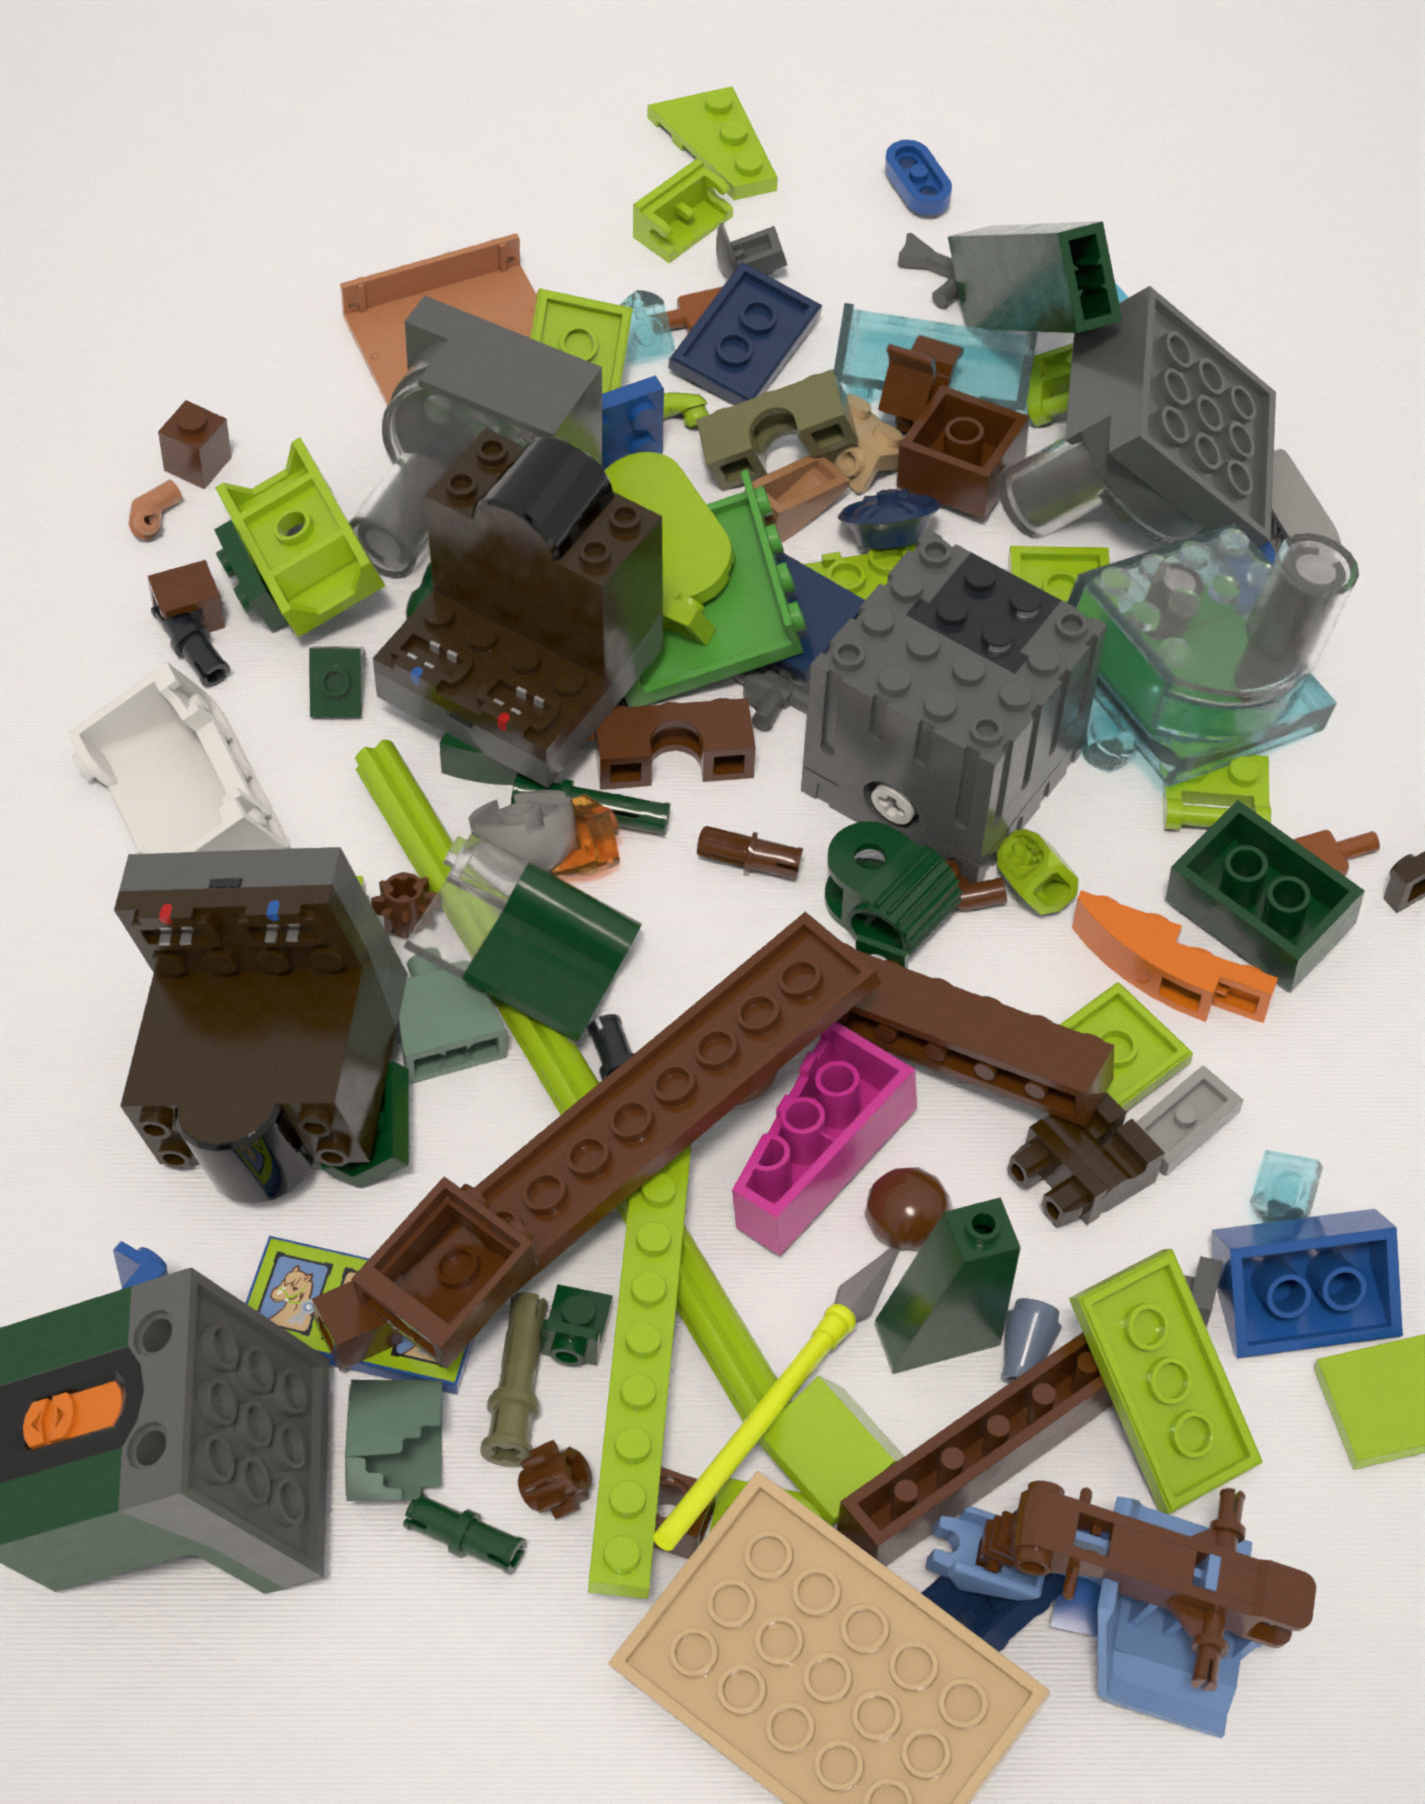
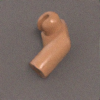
(148, 508)

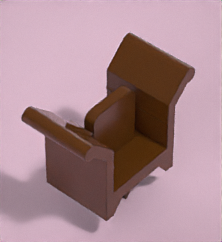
(915, 377)

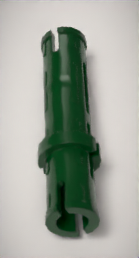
(629, 811)

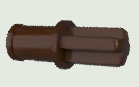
(749, 852)

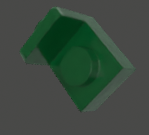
(576, 1326)

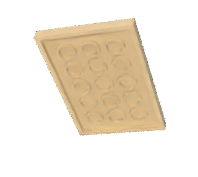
(824, 1666)

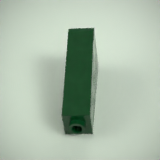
(953, 1291)

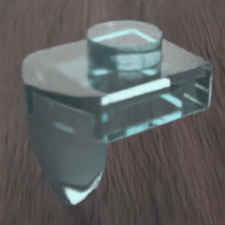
(649, 326)
(1105, 743)
(1285, 1187)

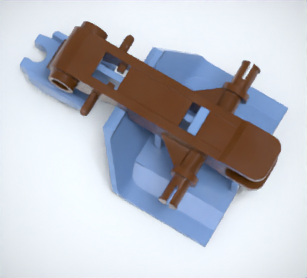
(1172, 1599)

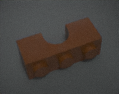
(710, 731)

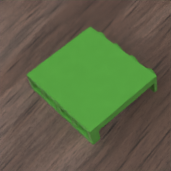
(749, 614)

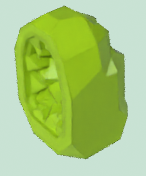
(1037, 871)

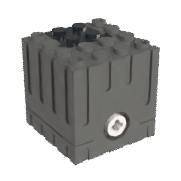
(951, 703)

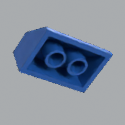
(1309, 1282)

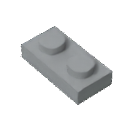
(1190, 1116)

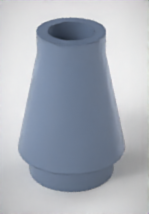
(1028, 1336)

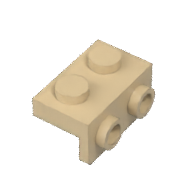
(873, 452)

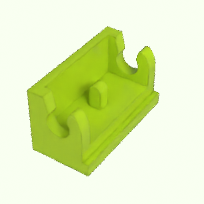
(681, 211)

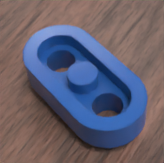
(918, 177)

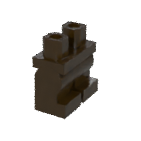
(1087, 1165)

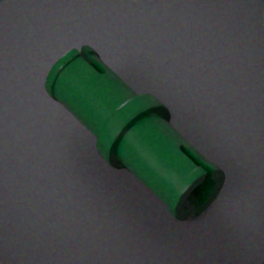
(465, 1533)

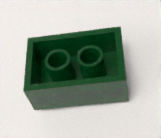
(1264, 895)

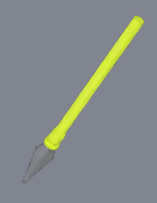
(852, 1303)

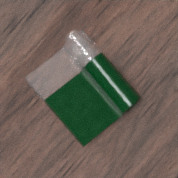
(523, 935)

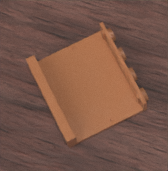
(475, 279)

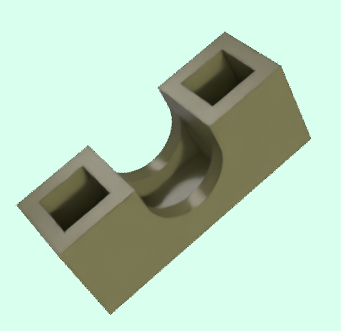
(741, 434)

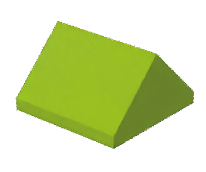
(828, 1446)

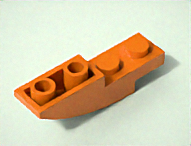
(1148, 956)

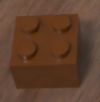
(961, 450)

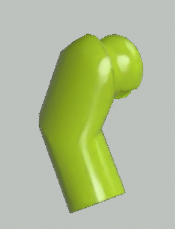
(688, 404)

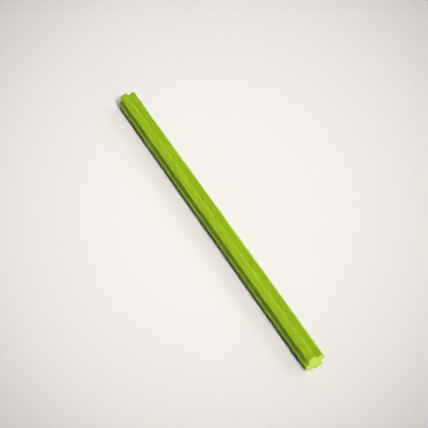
(567, 1079)

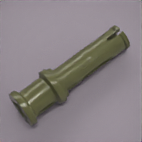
(514, 1401)

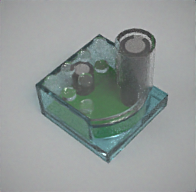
(1216, 645)

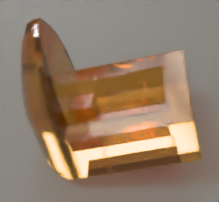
(594, 840)

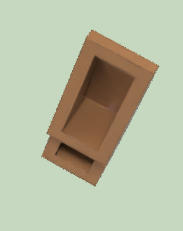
(801, 492)

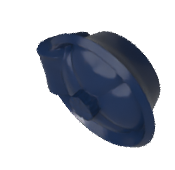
(889, 518)

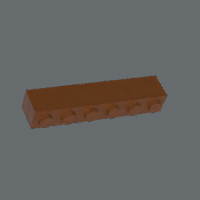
(983, 1042)
(975, 1453)

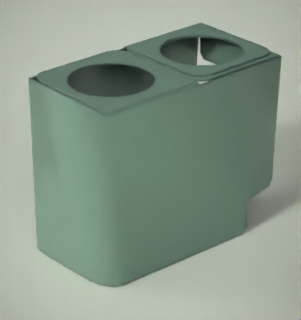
(392, 1439)

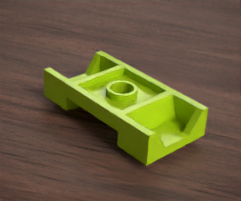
(321, 565)

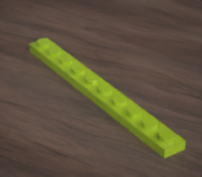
(639, 1385)

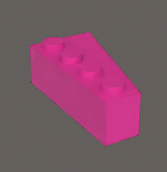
(822, 1135)

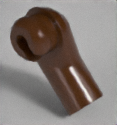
(980, 893)

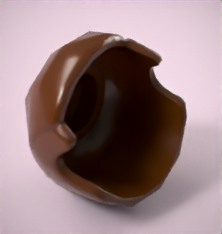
(906, 1207)

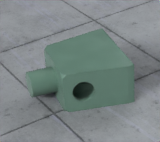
(446, 1023)

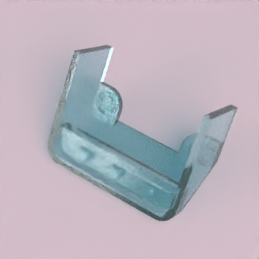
(992, 367)

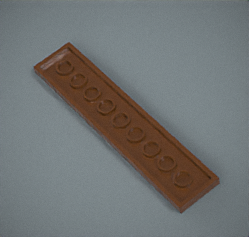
(651, 1108)

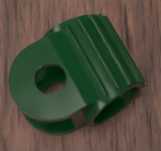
(891, 899)

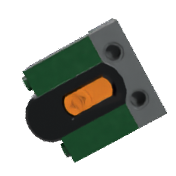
(161, 1435)

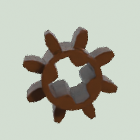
(402, 902)
(554, 1479)

